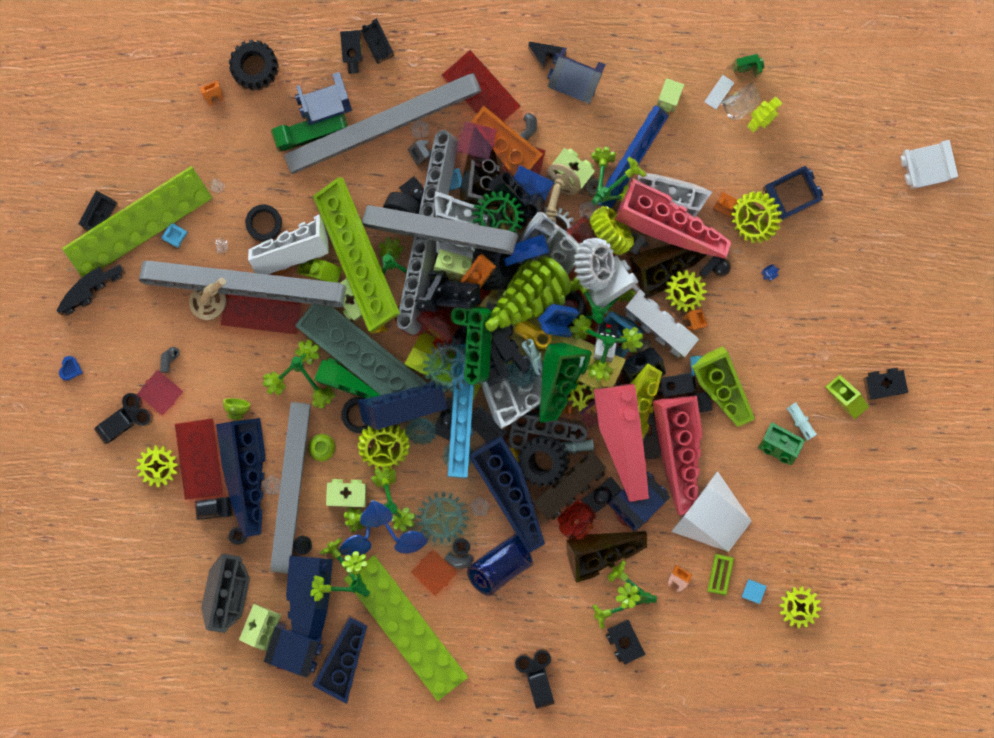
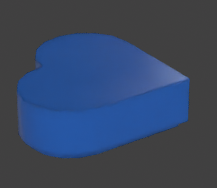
(70, 368)

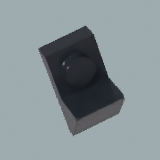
(540, 52)

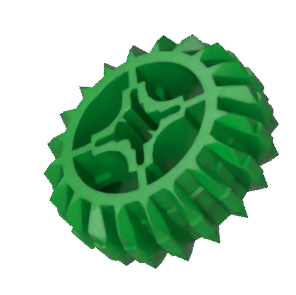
(490, 213)

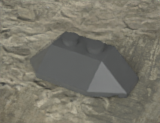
(224, 593)

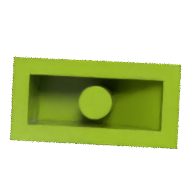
(847, 396)

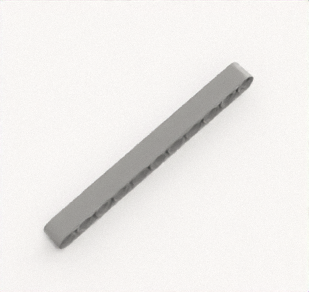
(382, 123)
(424, 250)
(243, 283)

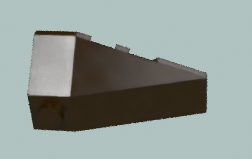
(476, 177)
(656, 266)
(598, 551)

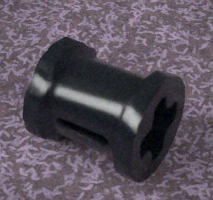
(236, 541)
(455, 547)

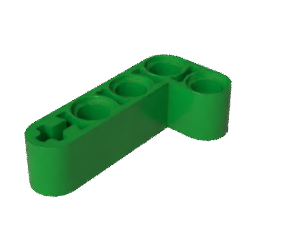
(303, 133)
(473, 373)

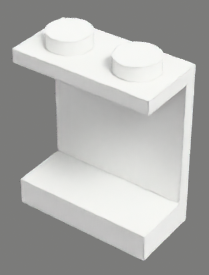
(929, 165)

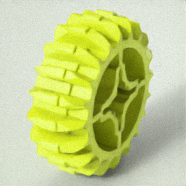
(760, 224)
(611, 230)
(392, 435)

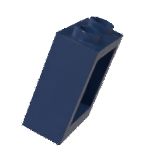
(808, 177)

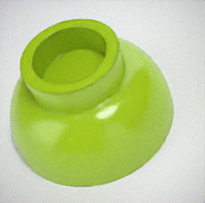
(236, 407)
(321, 447)

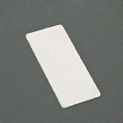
(719, 92)

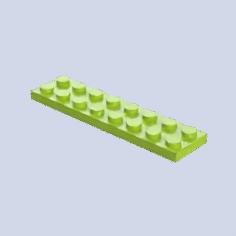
(138, 222)
(356, 254)
(409, 630)

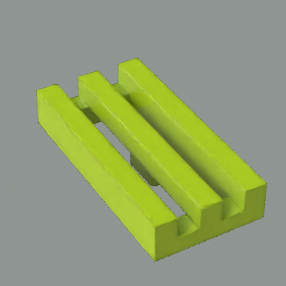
(728, 574)

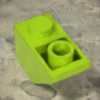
(320, 270)

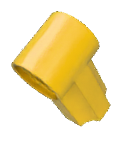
(529, 331)

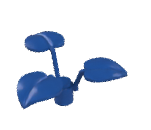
(375, 516)

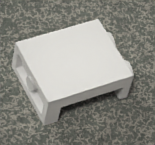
(622, 282)

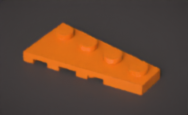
(509, 145)

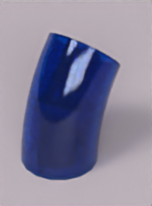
(499, 566)

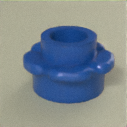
(770, 272)

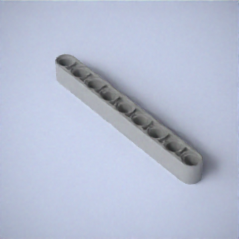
(440, 229)
(290, 486)

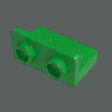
(746, 63)
(781, 444)

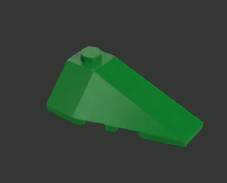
(560, 372)
(338, 377)

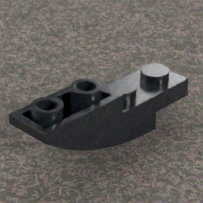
(82, 292)
(508, 348)

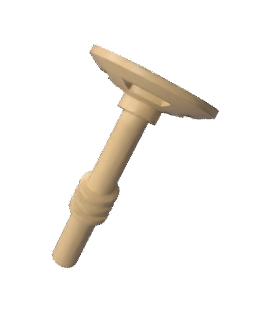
(560, 184)
(208, 299)

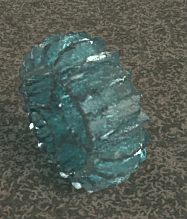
(441, 352)
(426, 522)

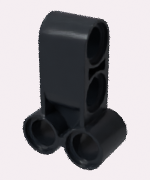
(529, 203)
(123, 419)
(213, 508)
(537, 678)

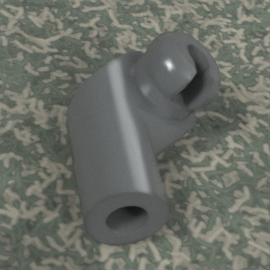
(531, 126)
(167, 357)
(461, 562)

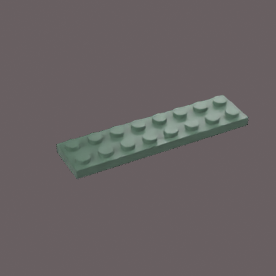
(357, 350)

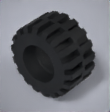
(253, 49)
(501, 275)
(554, 450)

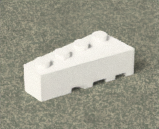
(290, 248)
(660, 324)

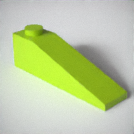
(720, 381)

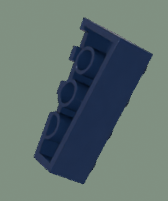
(401, 406)
(339, 666)

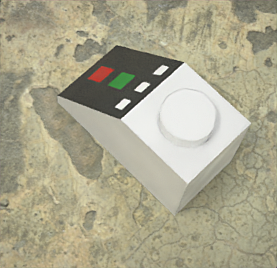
(605, 329)

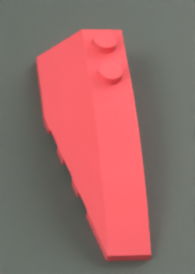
(661, 218)
(622, 433)
(679, 442)

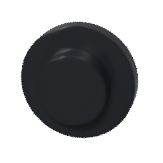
(302, 545)

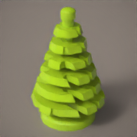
(530, 293)

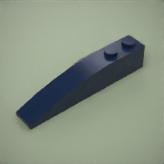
(242, 463)
(509, 488)
(305, 613)

